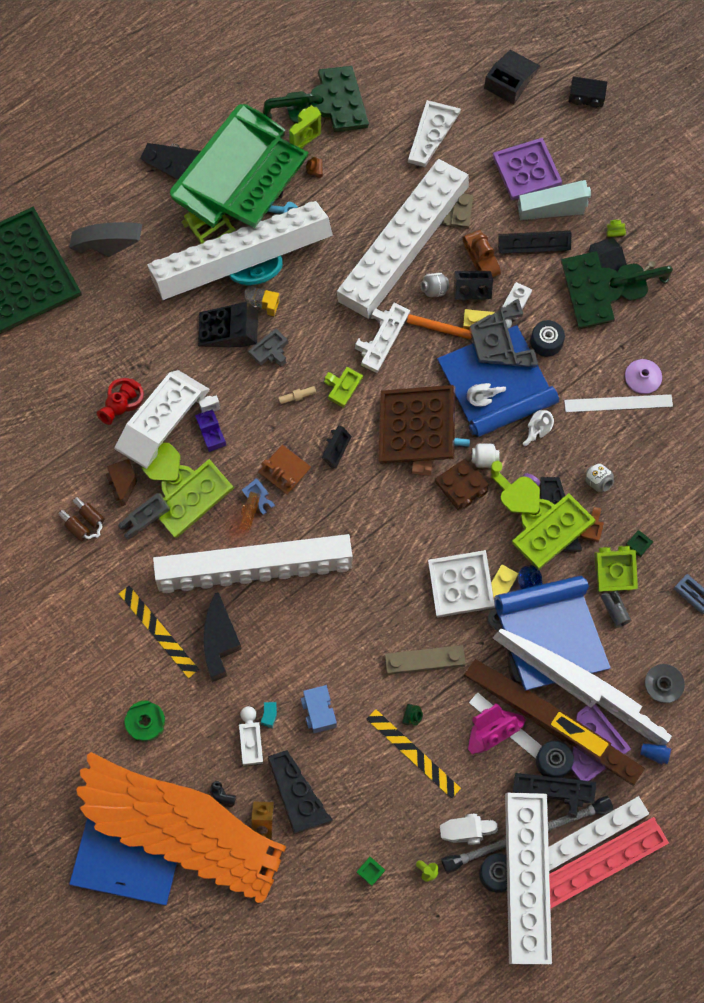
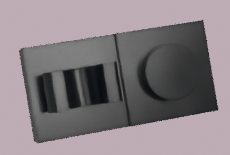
(336, 446)

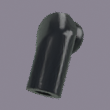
(219, 794)

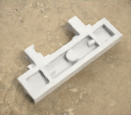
(390, 326)

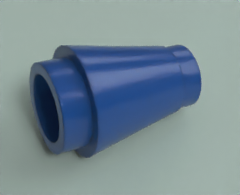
(657, 753)

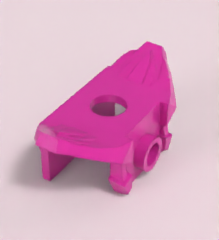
(484, 738)

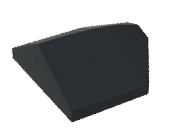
(609, 253)

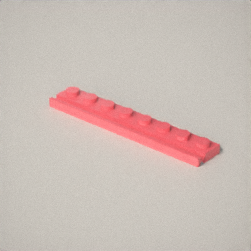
(605, 861)

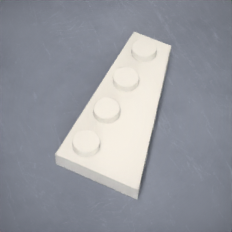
(431, 131)

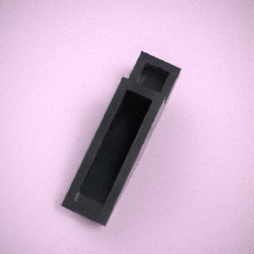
(218, 638)

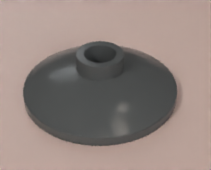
(671, 677)

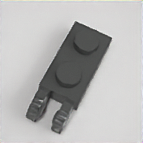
(144, 515)

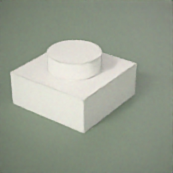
(209, 403)

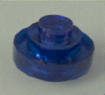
(529, 577)

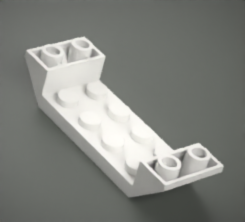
(159, 417)

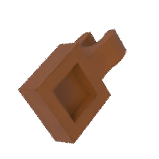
(594, 532)

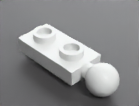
(518, 292)
(250, 738)

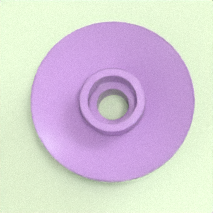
(639, 382)

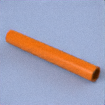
(438, 326)

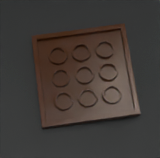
(417, 424)

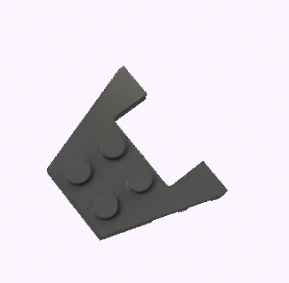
(494, 342)

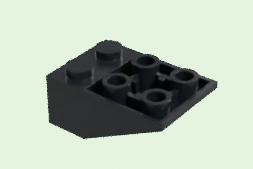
(510, 76)
(228, 326)

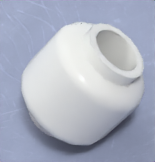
(484, 455)

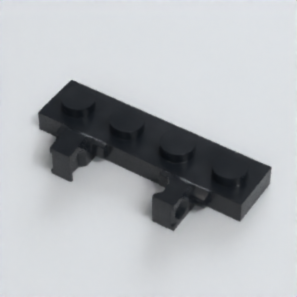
(570, 790)

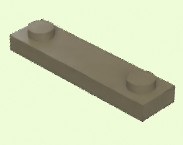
(425, 659)

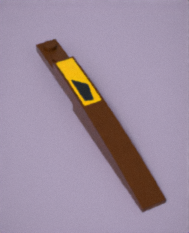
(555, 721)

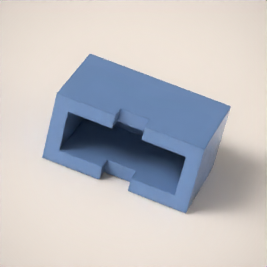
(316, 703)

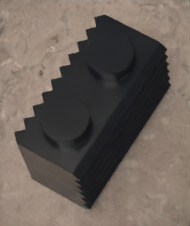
(587, 91)

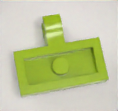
(343, 386)

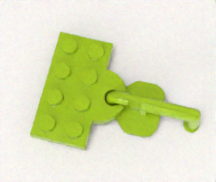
(190, 492)
(545, 531)

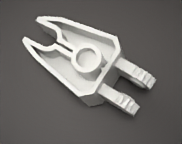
(467, 829)

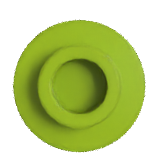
(616, 228)
(429, 871)

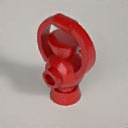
(117, 402)

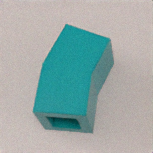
(270, 714)

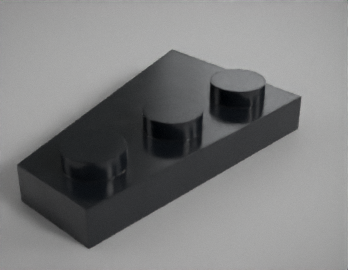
(169, 158)

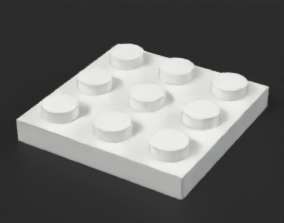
(461, 583)

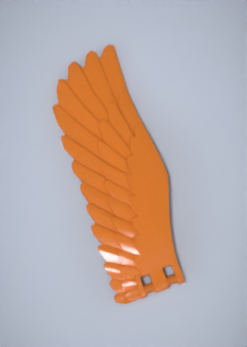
(178, 824)

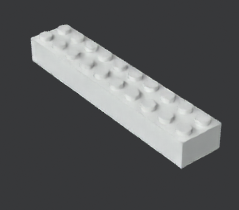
(403, 238)
(239, 250)
(253, 563)

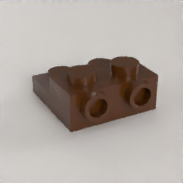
(462, 484)

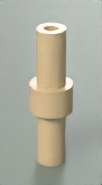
(297, 395)

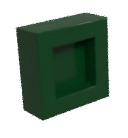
(640, 543)

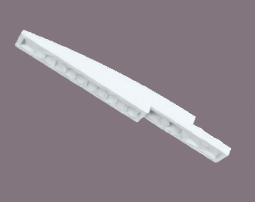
(583, 685)

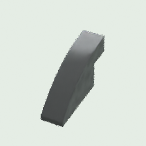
(106, 237)

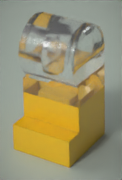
(262, 299)

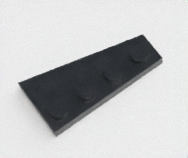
(552, 490)
(300, 802)

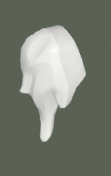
(479, 394)
(541, 424)

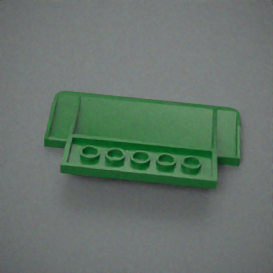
(239, 169)

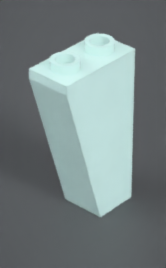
(555, 201)

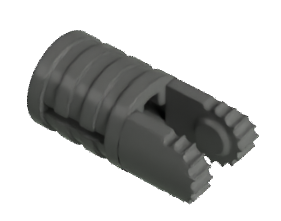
(616, 609)

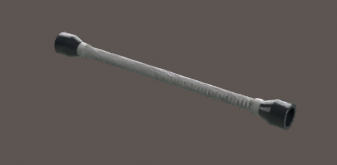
(454, 862)

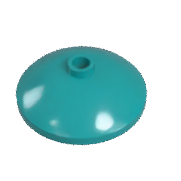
(258, 273)

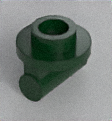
(412, 715)

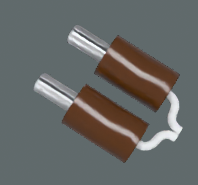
(76, 527)

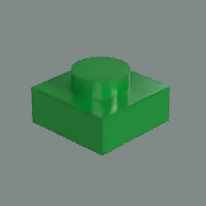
(370, 871)

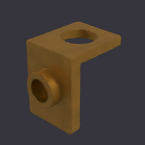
(262, 816)

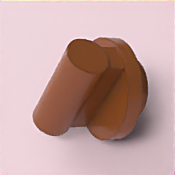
(315, 167)

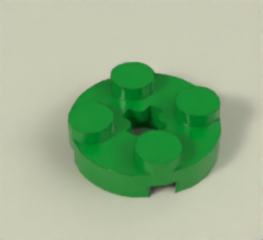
(154, 727)

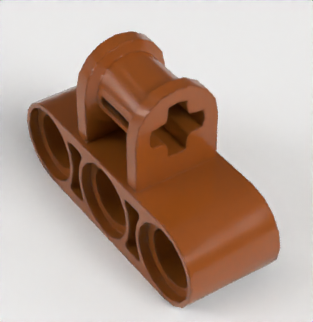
(481, 252)

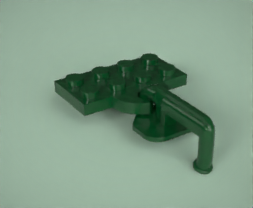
(335, 98)
(592, 293)

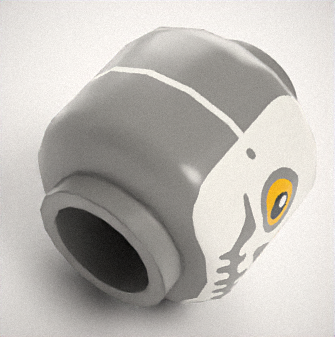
(435, 285)
(599, 478)

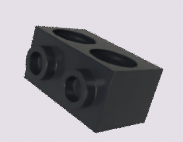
(473, 281)

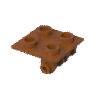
(284, 469)

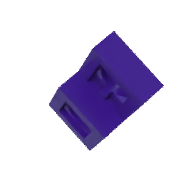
(210, 430)

